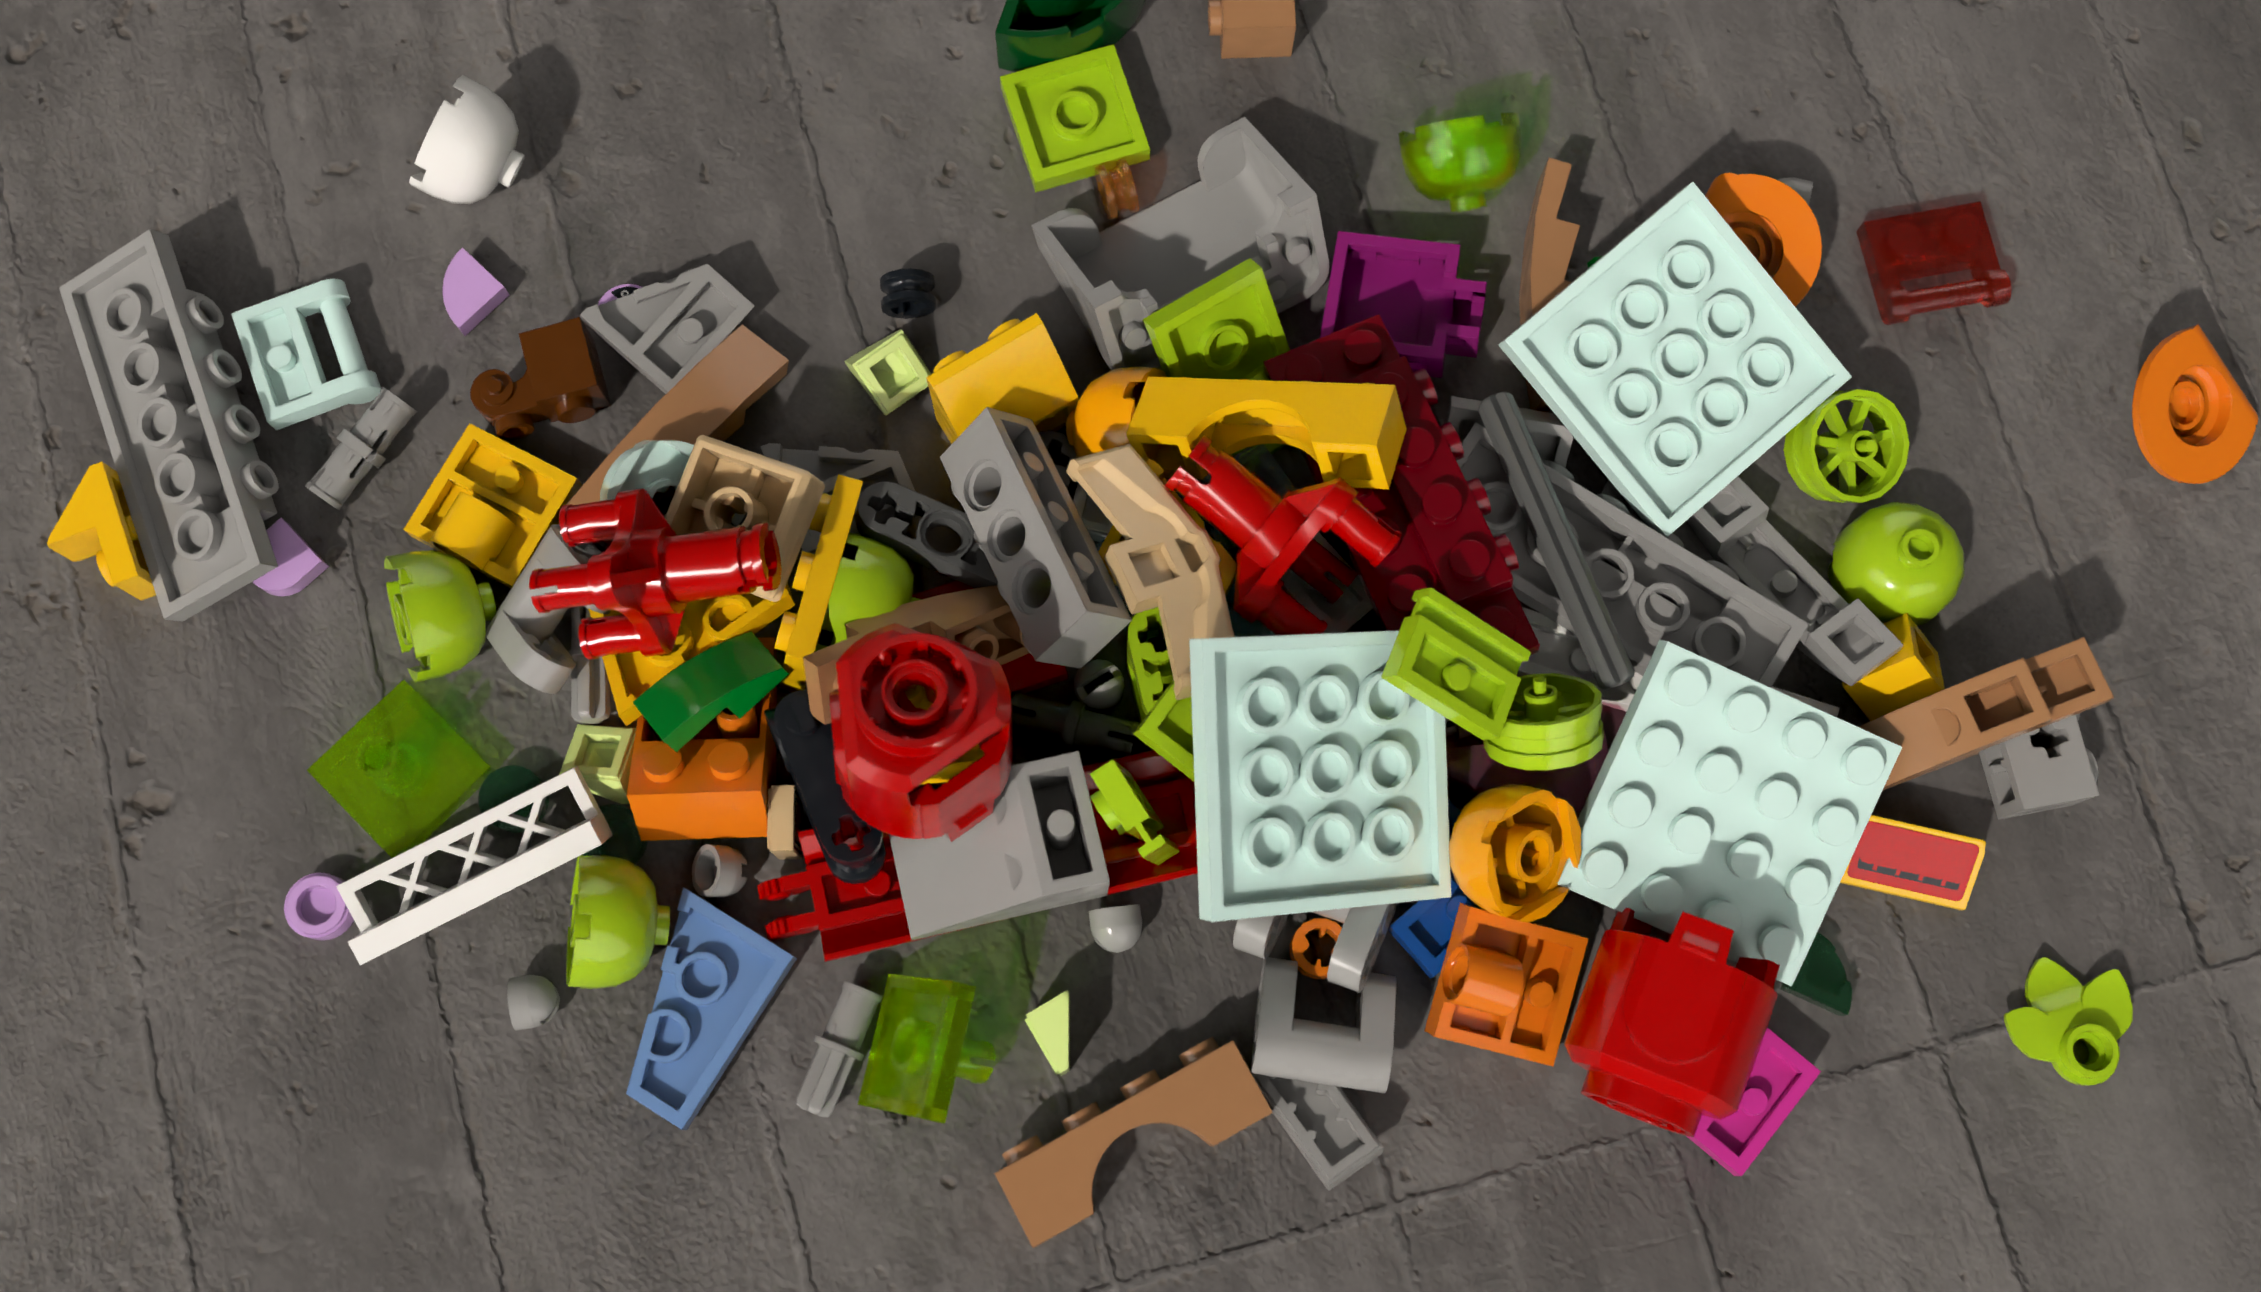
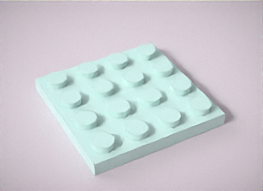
(1675, 361)
(1313, 777)
(1727, 808)

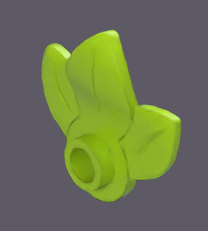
(2066, 1012)

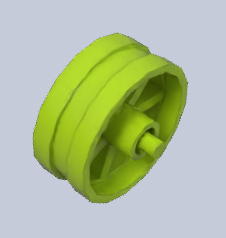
(1848, 445)
(1550, 724)

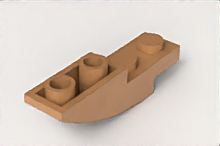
(971, 617)
(1991, 709)

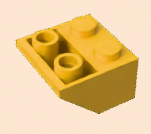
(1010, 373)

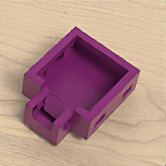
(1413, 291)

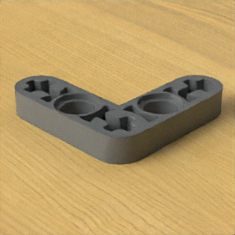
(965, 564)

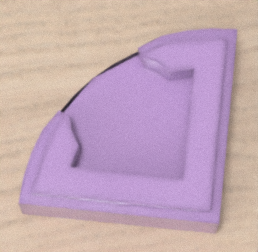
(470, 291)

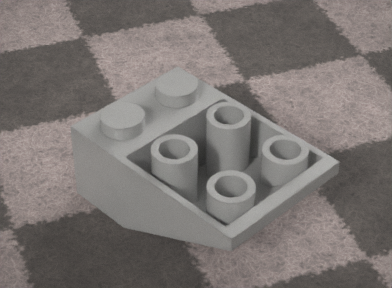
(1020, 860)

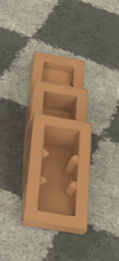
(1545, 251)
(704, 402)

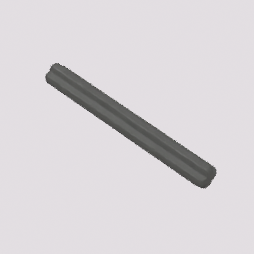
(1556, 541)

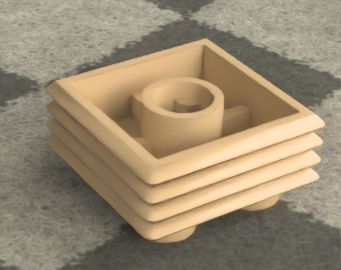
(734, 480)

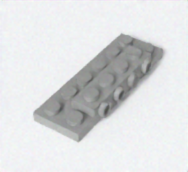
(174, 424)
(1644, 578)

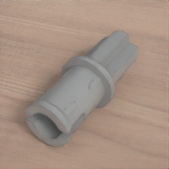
(588, 679)
(837, 1050)

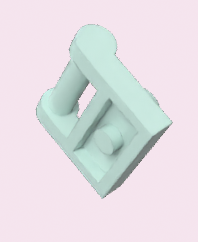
(286, 359)

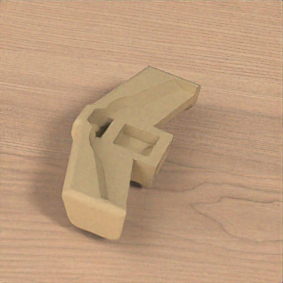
(1165, 554)

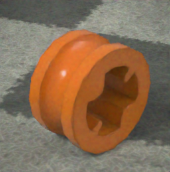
(1300, 944)

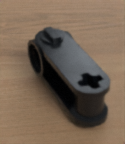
(808, 755)

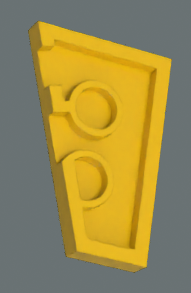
(816, 577)
(702, 627)

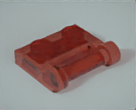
(1929, 246)

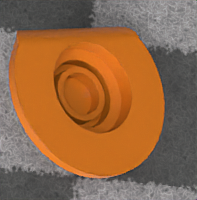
(1773, 226)
(2190, 410)

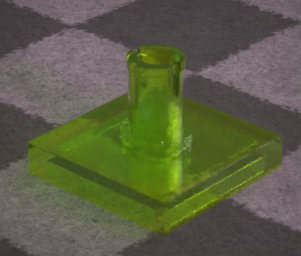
(401, 770)
(922, 1048)

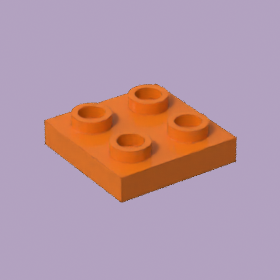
(1506, 985)

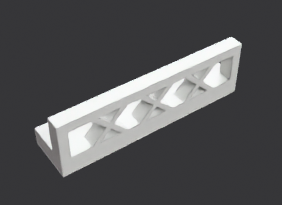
(475, 890)

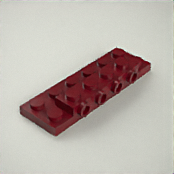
(1428, 500)

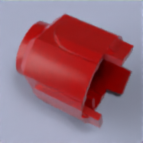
(892, 747)
(1670, 1022)

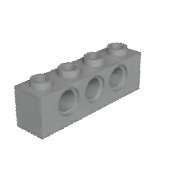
(1034, 539)

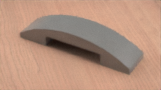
(1839, 635)

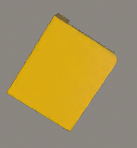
(1903, 677)

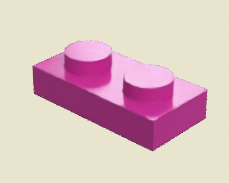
(1770, 1095)

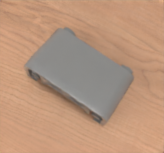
(1239, 210)

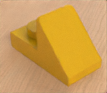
(101, 525)

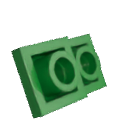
(726, 675)

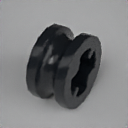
(908, 293)

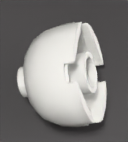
(469, 147)

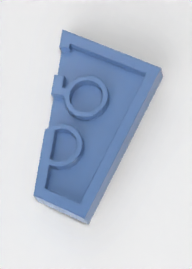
(705, 1006)

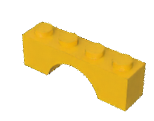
(1344, 426)

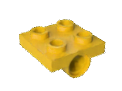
(491, 505)

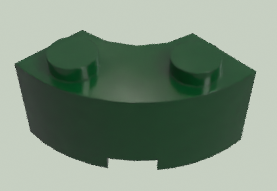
(1056, 29)

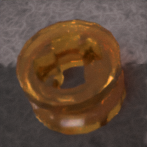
(1116, 189)

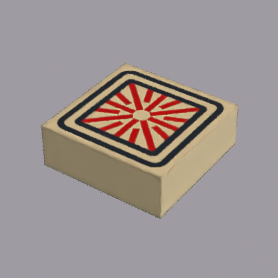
(784, 822)

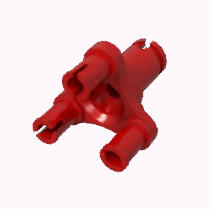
(1278, 536)
(649, 572)

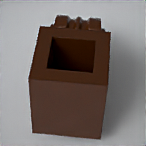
(559, 385)

